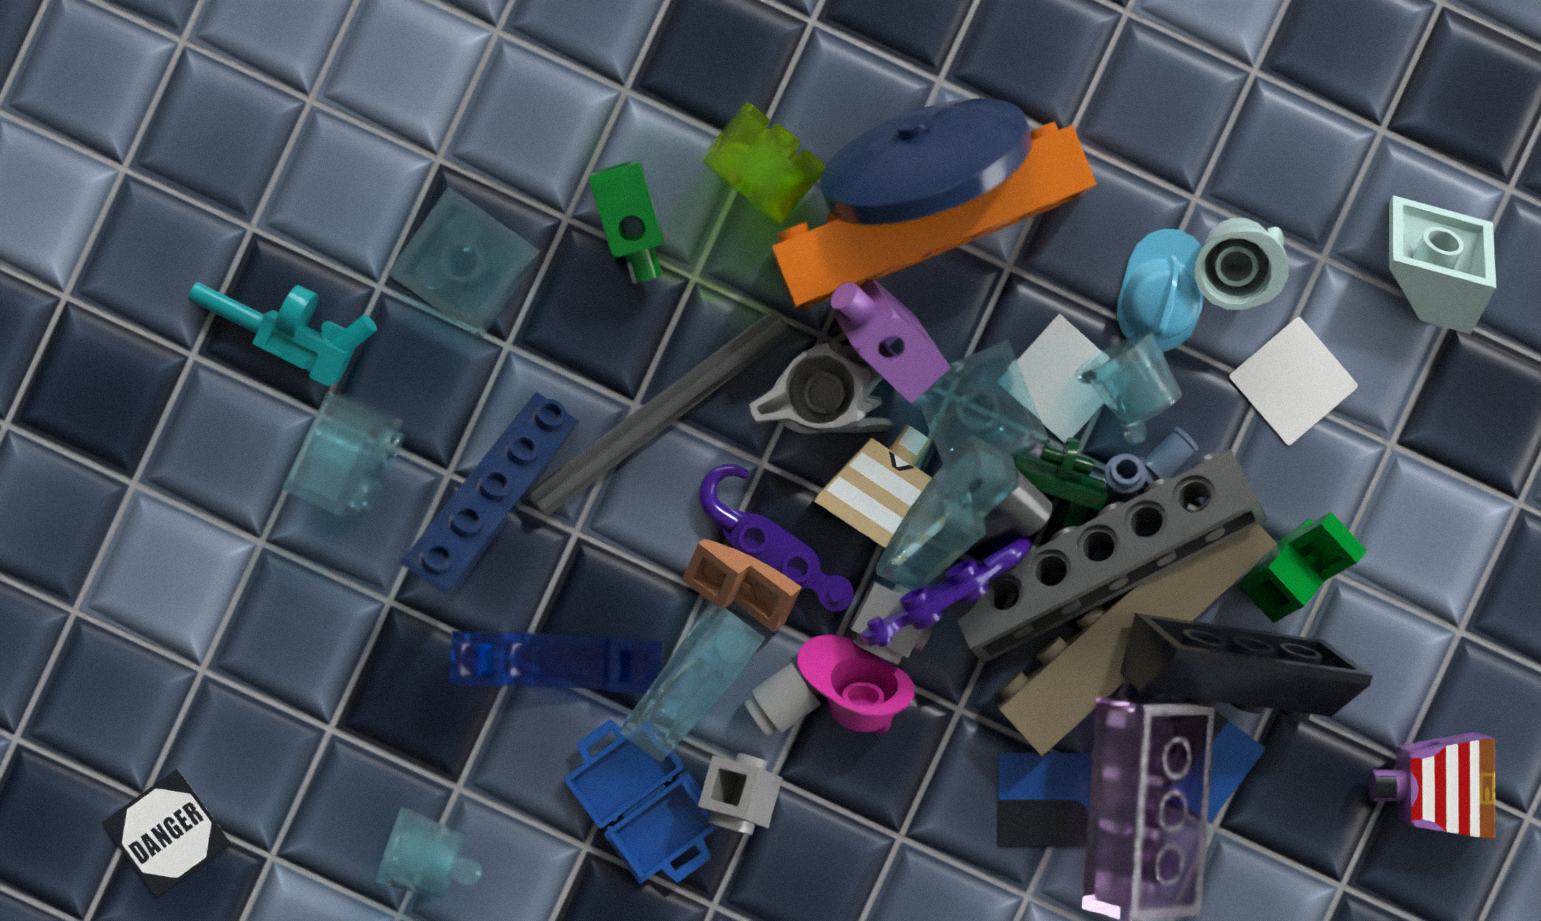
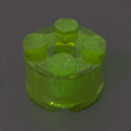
(763, 163)

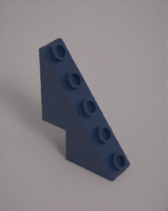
(490, 495)

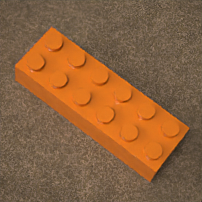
(841, 252)

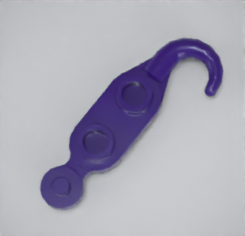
(771, 543)
(964, 583)

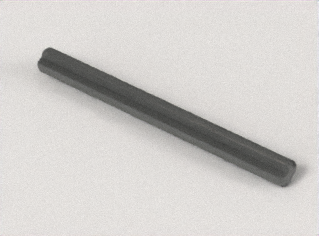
(659, 412)

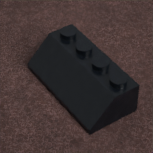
(1239, 668)

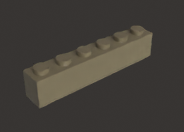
(1090, 660)

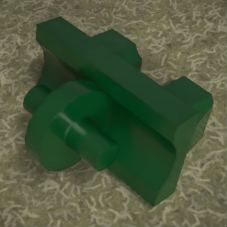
(1066, 477)

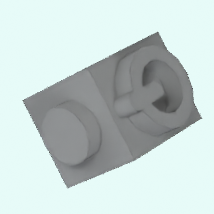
(885, 602)
(739, 793)

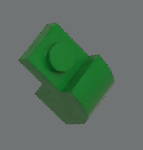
(1300, 565)

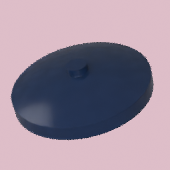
(926, 161)

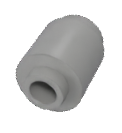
(782, 700)

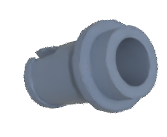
(1169, 455)
(1127, 485)

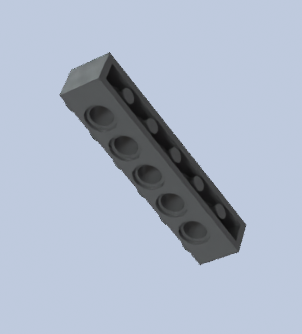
(1133, 561)

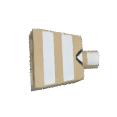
(878, 485)

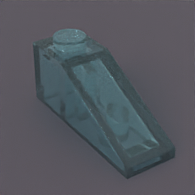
(691, 681)

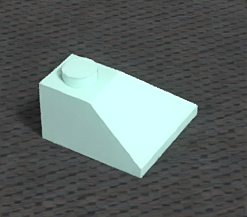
(1442, 262)

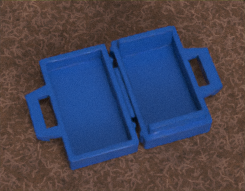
(656, 818)

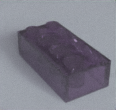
(1148, 808)

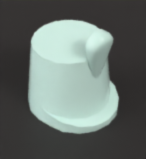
(1242, 264)

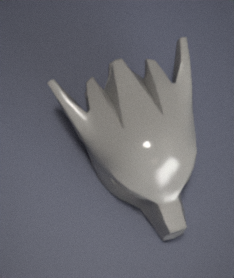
(824, 393)

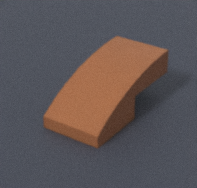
(732, 576)

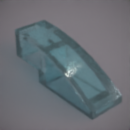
(948, 514)

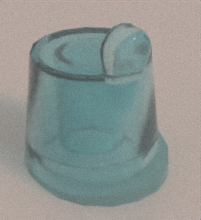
(1132, 382)
(425, 857)

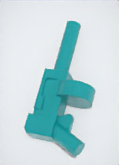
(288, 332)

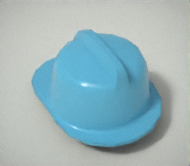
(1161, 288)

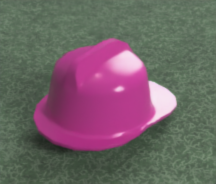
(858, 685)

